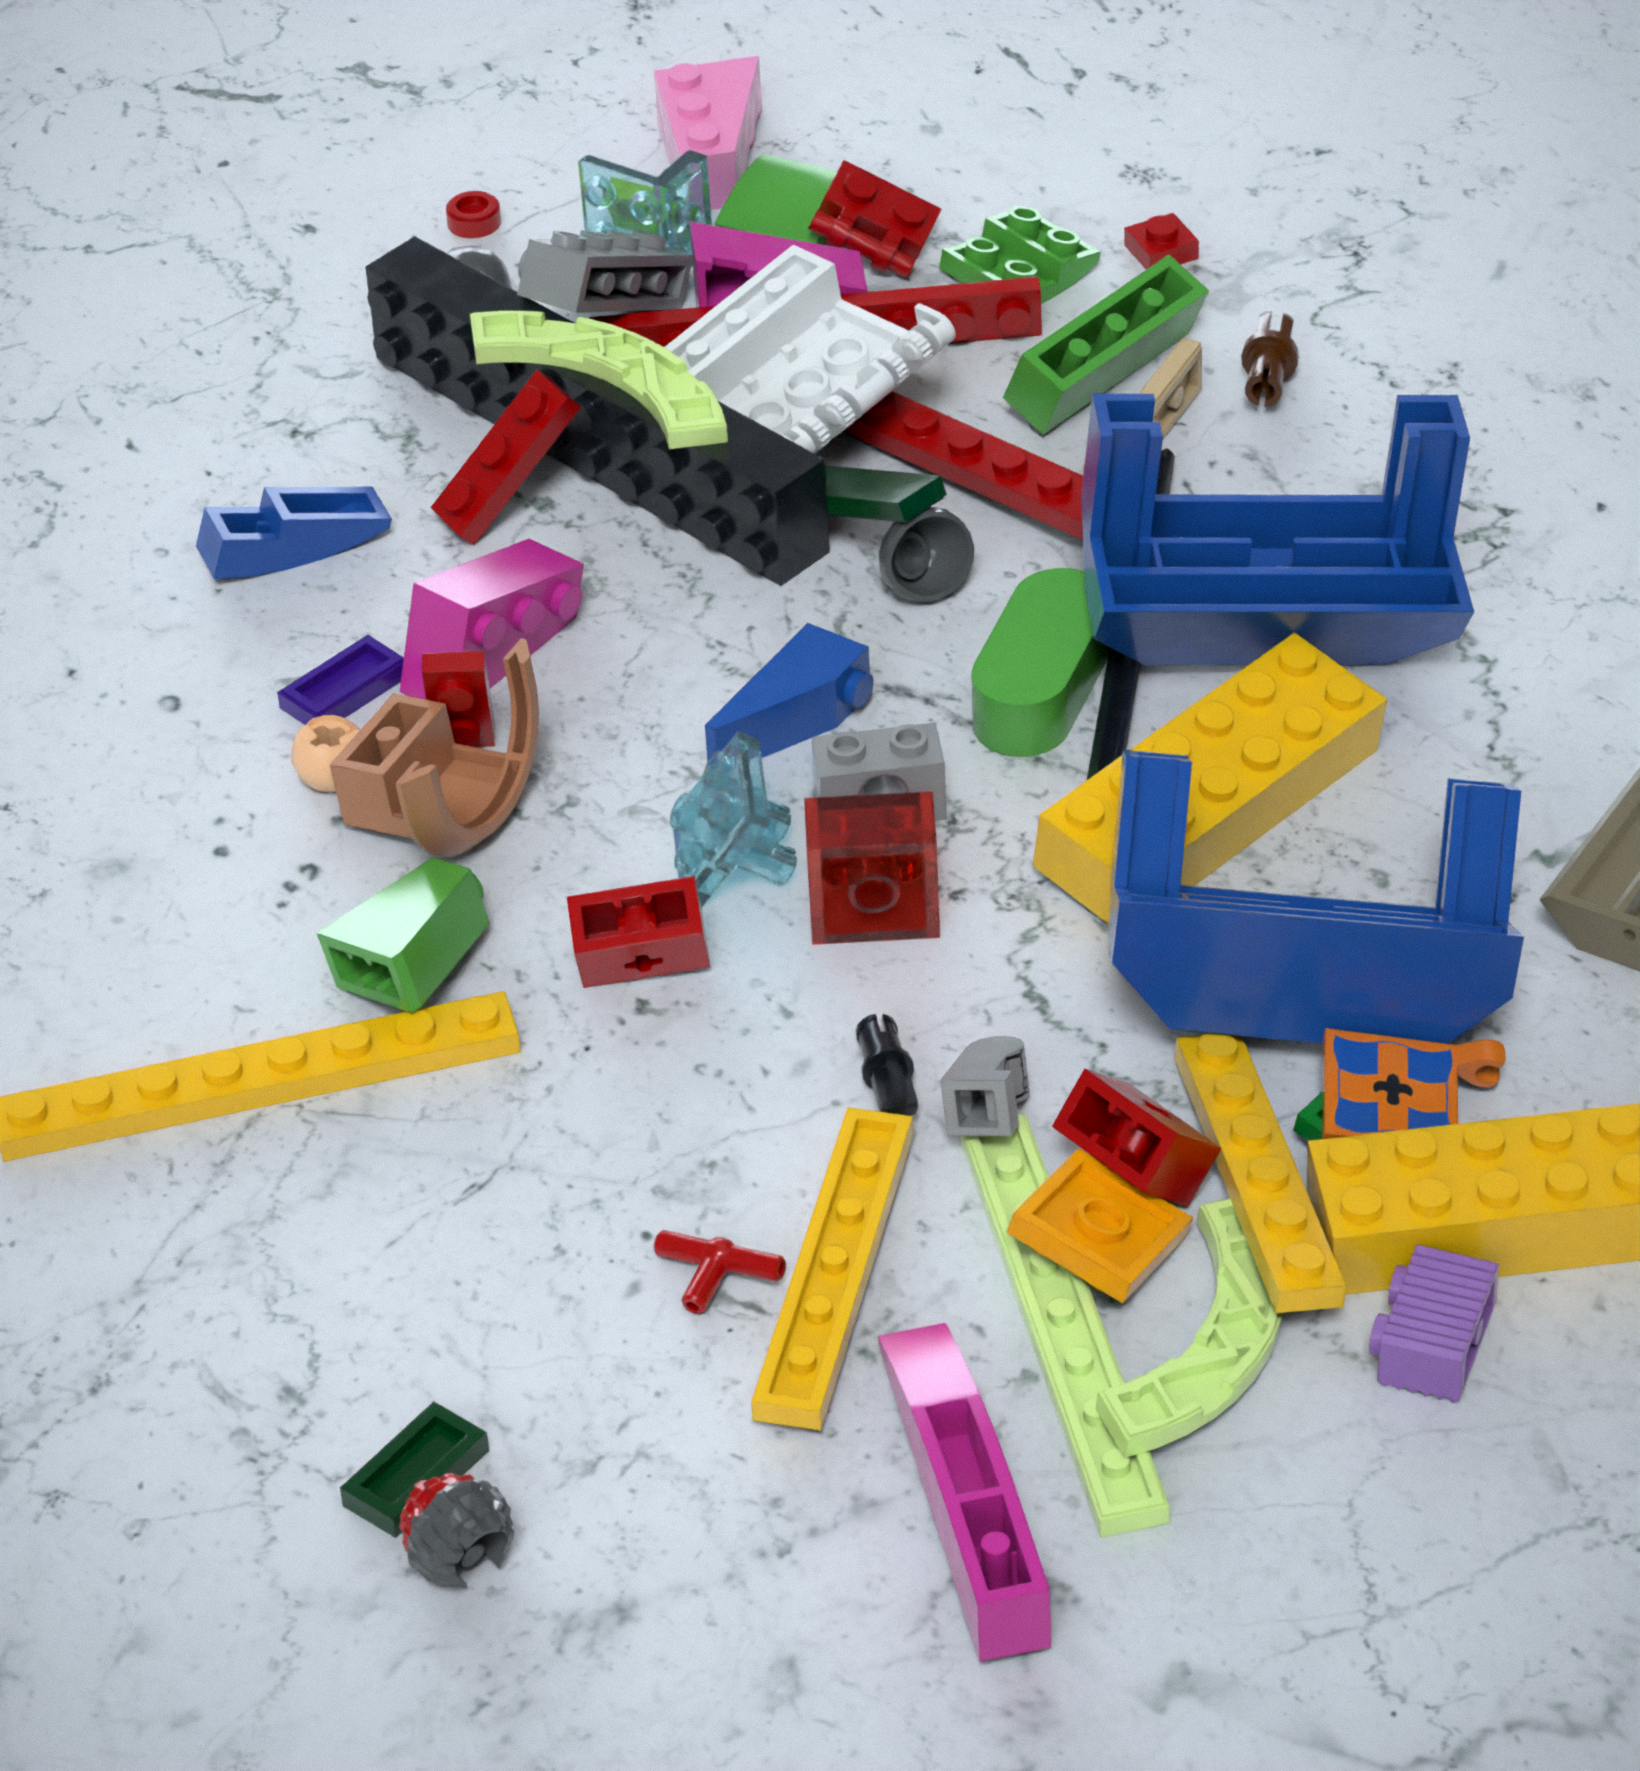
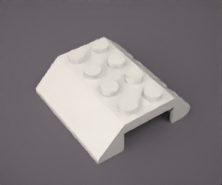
(801, 354)

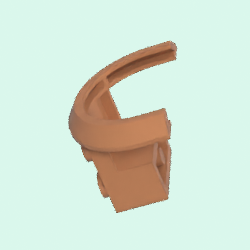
(418, 784)

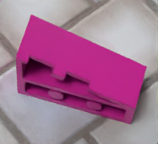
(731, 257)
(490, 607)

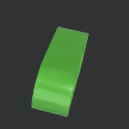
(1036, 666)

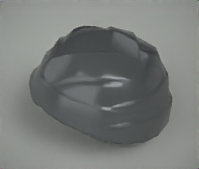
(926, 555)

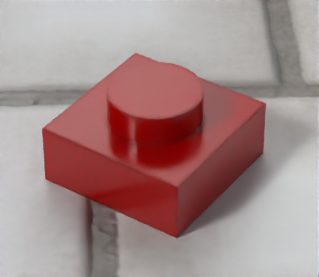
(1161, 237)

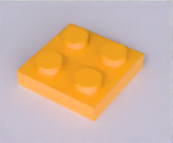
(1099, 1226)

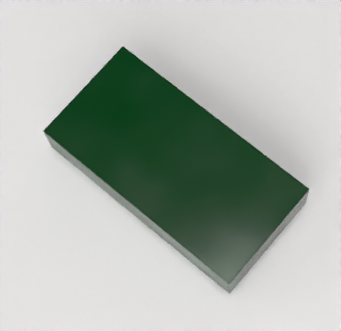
(426, 1448)

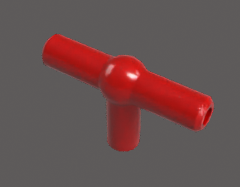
(715, 1260)

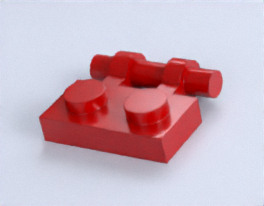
(874, 219)

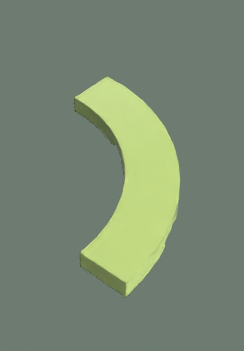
(620, 357)
(1219, 1363)

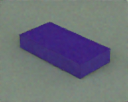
(343, 682)

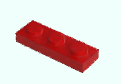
(505, 457)

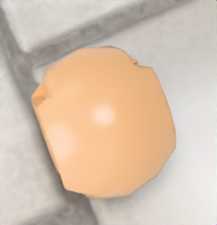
(318, 746)

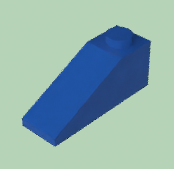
(797, 693)

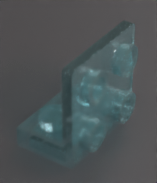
(632, 200)

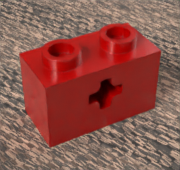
(638, 932)
(1136, 1137)

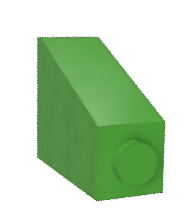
(407, 935)

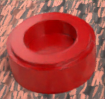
(473, 214)

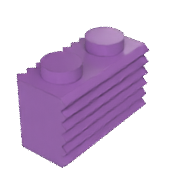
(1435, 1322)

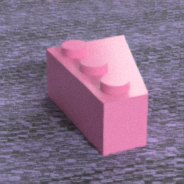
(712, 113)

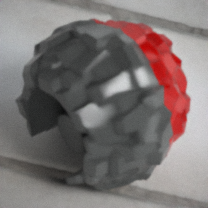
(454, 1523)

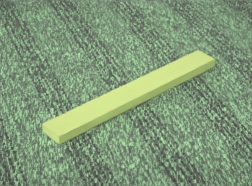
(1066, 1340)

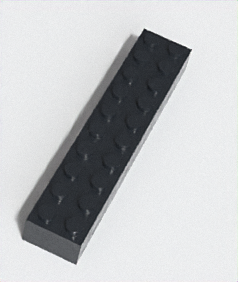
(745, 497)

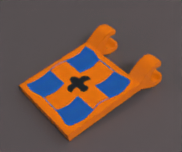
(1398, 1082)

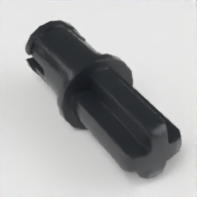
(887, 1066)

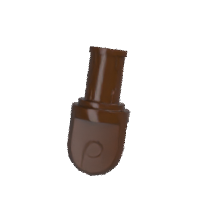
(1269, 359)

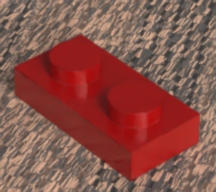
(462, 684)

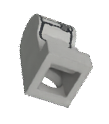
(985, 1087)

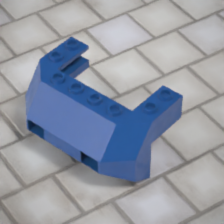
(1243, 572)
(1310, 961)

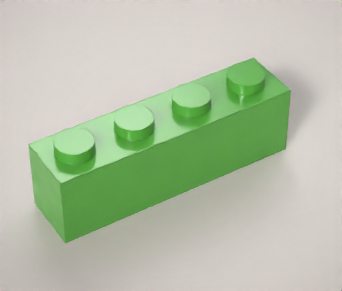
(1105, 344)

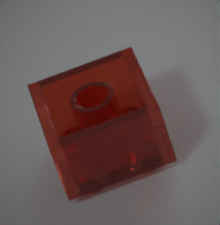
(872, 867)

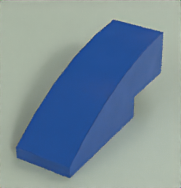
(288, 529)

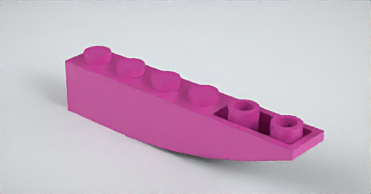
(969, 1493)

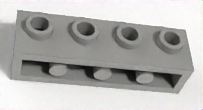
(604, 272)

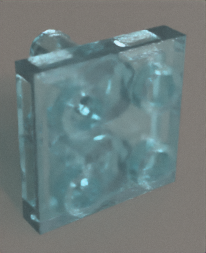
(731, 822)

